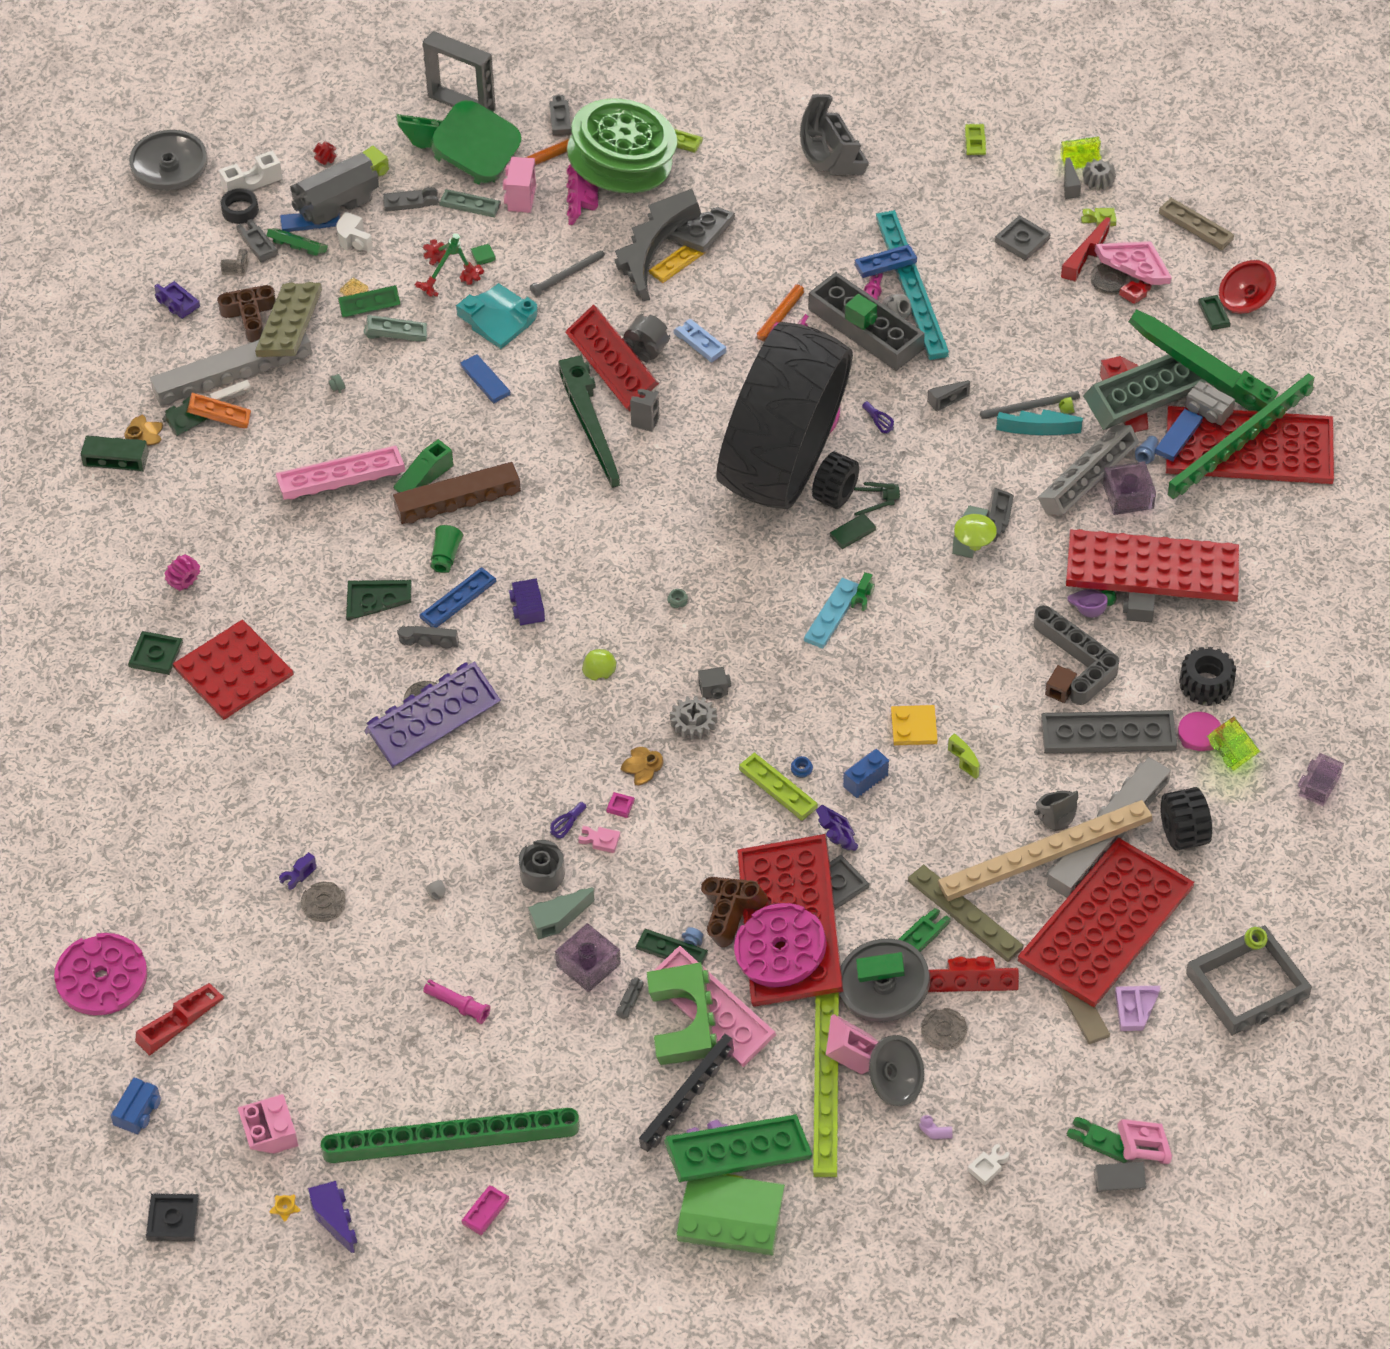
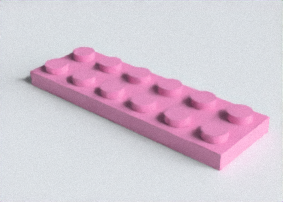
(340, 472)
(731, 1015)

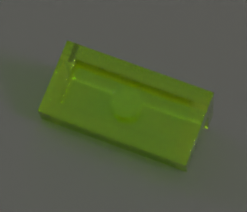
(1081, 151)

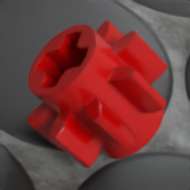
(325, 152)

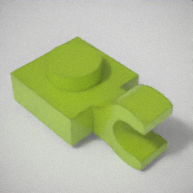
(1098, 215)

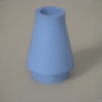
(1146, 450)

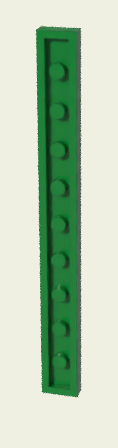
(1240, 436)

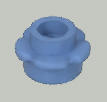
(693, 936)

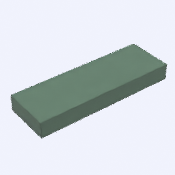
(470, 203)
(396, 328)

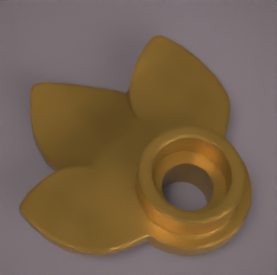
(144, 430)
(641, 766)

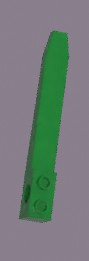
(1243, 387)

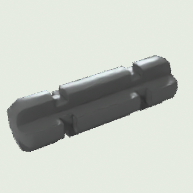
(629, 998)

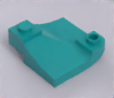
(498, 314)

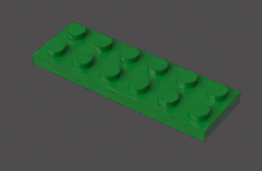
(737, 1148)

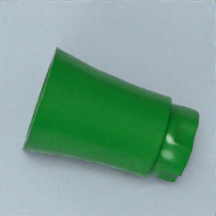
(445, 547)

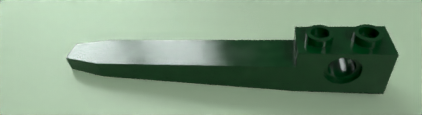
(579, 388)

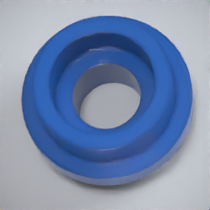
(801, 761)

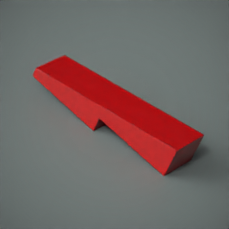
(1073, 265)
(184, 1013)

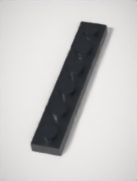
(682, 1098)

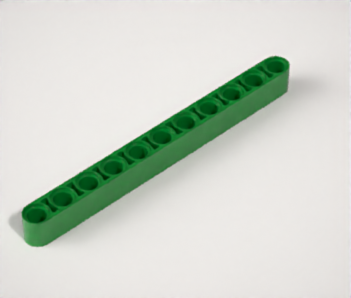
(439, 1130)

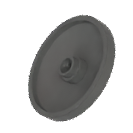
(168, 159)
(885, 998)

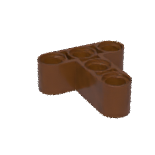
(248, 305)
(729, 901)

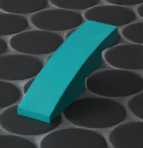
(1035, 424)

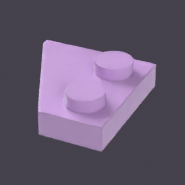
(1135, 1006)

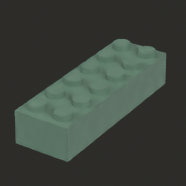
(1140, 390)

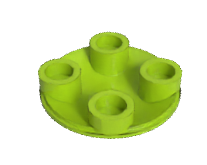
(975, 531)

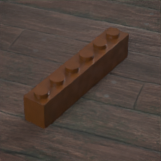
(456, 493)

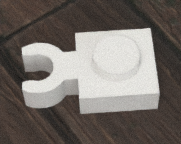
(987, 1166)

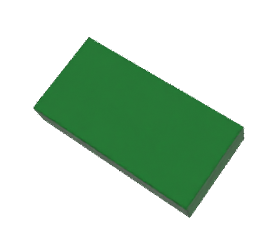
(880, 967)

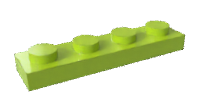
(778, 786)

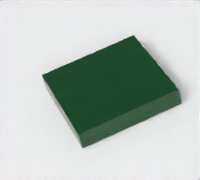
(155, 652)

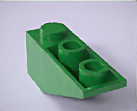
(427, 467)

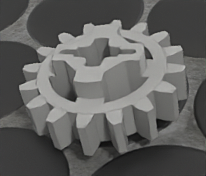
(704, 718)

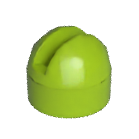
(1066, 406)

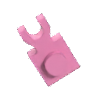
(602, 840)

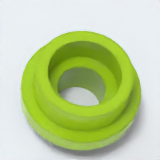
(1259, 933)

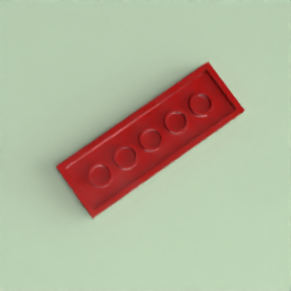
(610, 356)

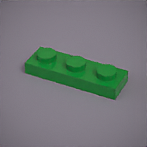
(296, 242)
(369, 301)

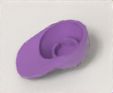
(1089, 602)

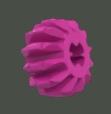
(182, 572)

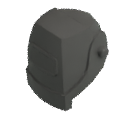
(1057, 809)

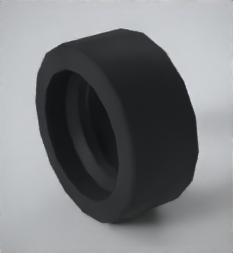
(242, 216)

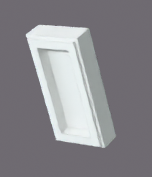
(231, 391)

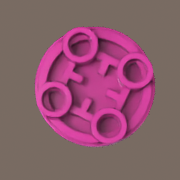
(1194, 730)

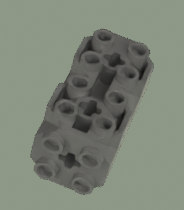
(340, 185)

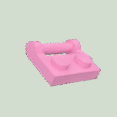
(1144, 1134)

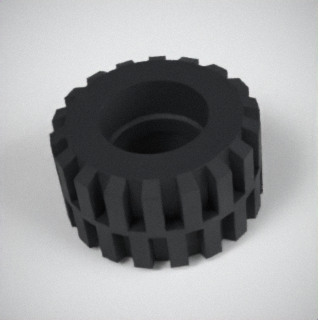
(835, 480)
(1203, 688)

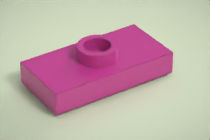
(485, 1210)

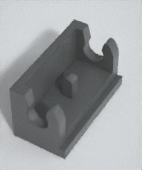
(645, 410)
(1120, 1176)

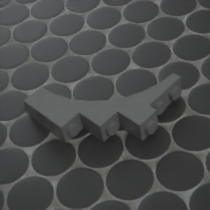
(663, 220)

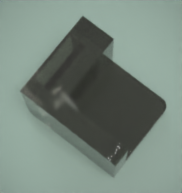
(236, 267)

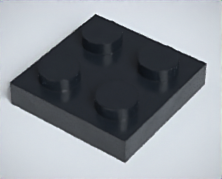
(172, 1217)

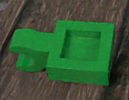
(864, 589)

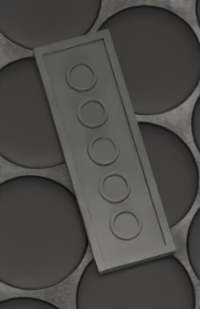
(1108, 731)

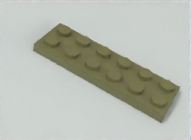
(288, 319)

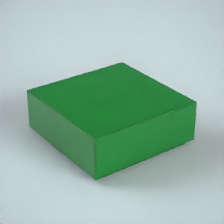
(483, 254)

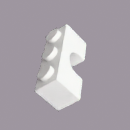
(265, 171)

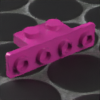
(580, 194)

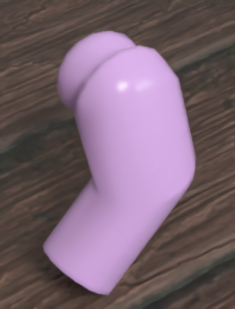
(932, 1131)

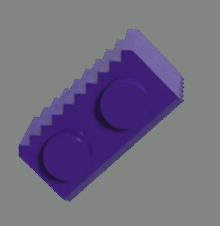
(527, 601)

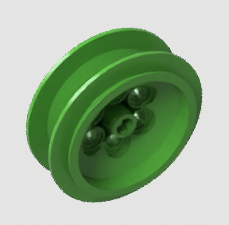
(621, 145)

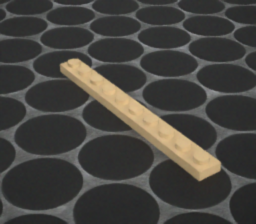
(1045, 850)

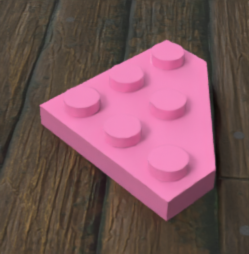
(1135, 259)

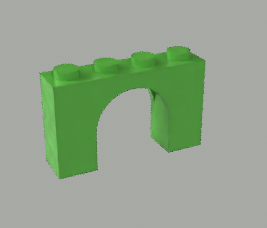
(697, 1039)

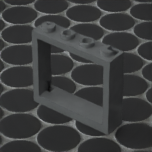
(481, 60)
(1261, 1014)

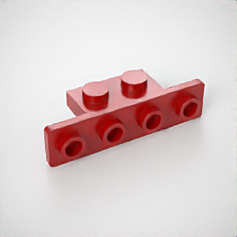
(973, 975)

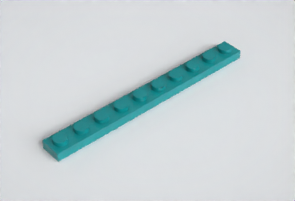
(913, 288)

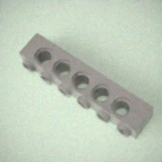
(1088, 470)

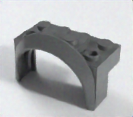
(846, 154)

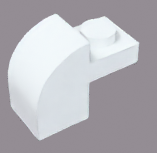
(351, 233)

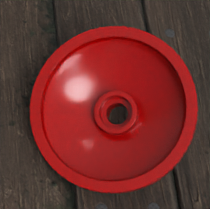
(1247, 286)

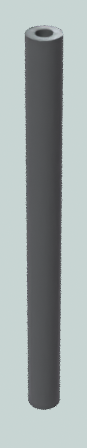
(1029, 404)

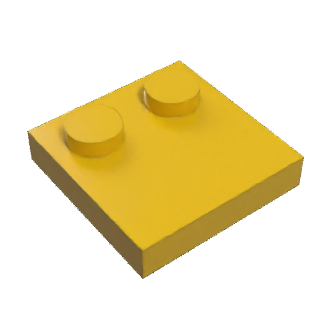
(914, 725)

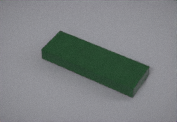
(663, 946)

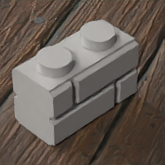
(1210, 403)

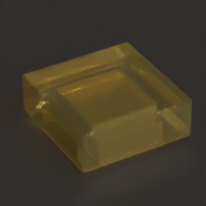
(353, 286)

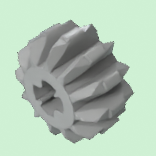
(1099, 174)

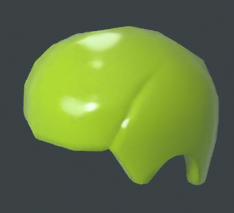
(599, 664)

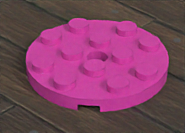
(795, 961)
(106, 994)

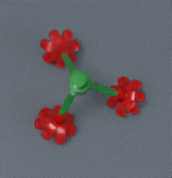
(437, 252)

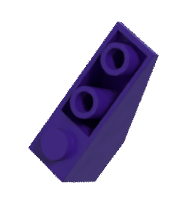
(329, 1212)

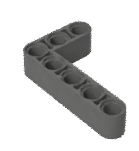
(1100, 661)

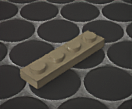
(1196, 223)

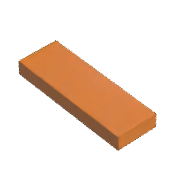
(219, 410)

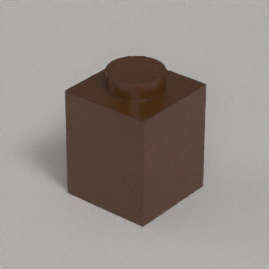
(1060, 683)

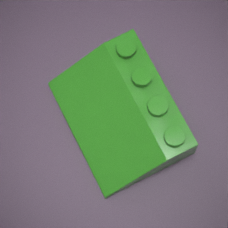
(731, 1214)

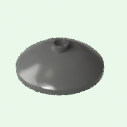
(896, 1070)

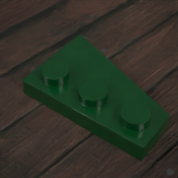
(375, 596)

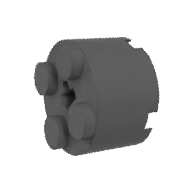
(646, 337)
(541, 866)

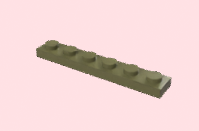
(967, 915)

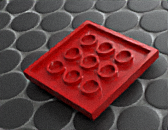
(233, 669)

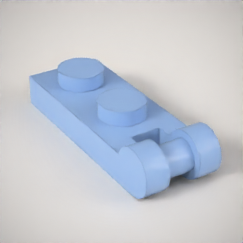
(700, 340)

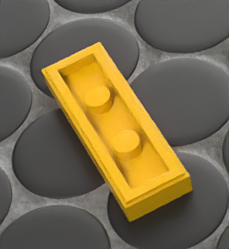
(674, 263)

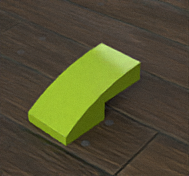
(975, 139)
(968, 760)

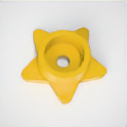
(283, 1200)

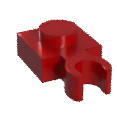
(1134, 291)

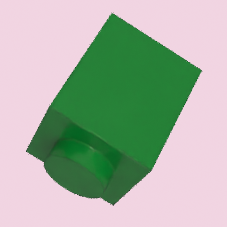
(861, 312)

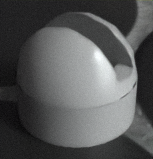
(436, 889)

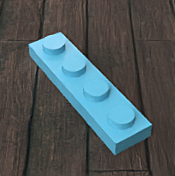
(831, 613)

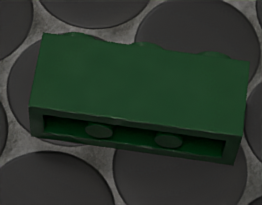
(114, 453)

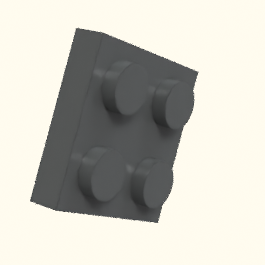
(1022, 237)

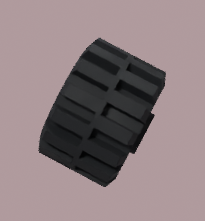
(1186, 818)

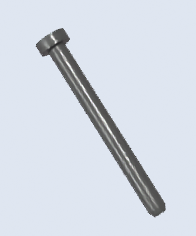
(537, 289)

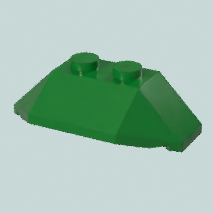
(418, 129)

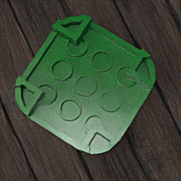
(476, 141)

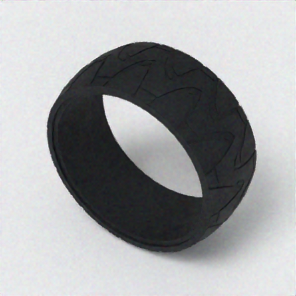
(784, 415)

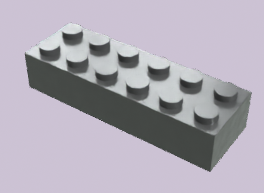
(888, 339)

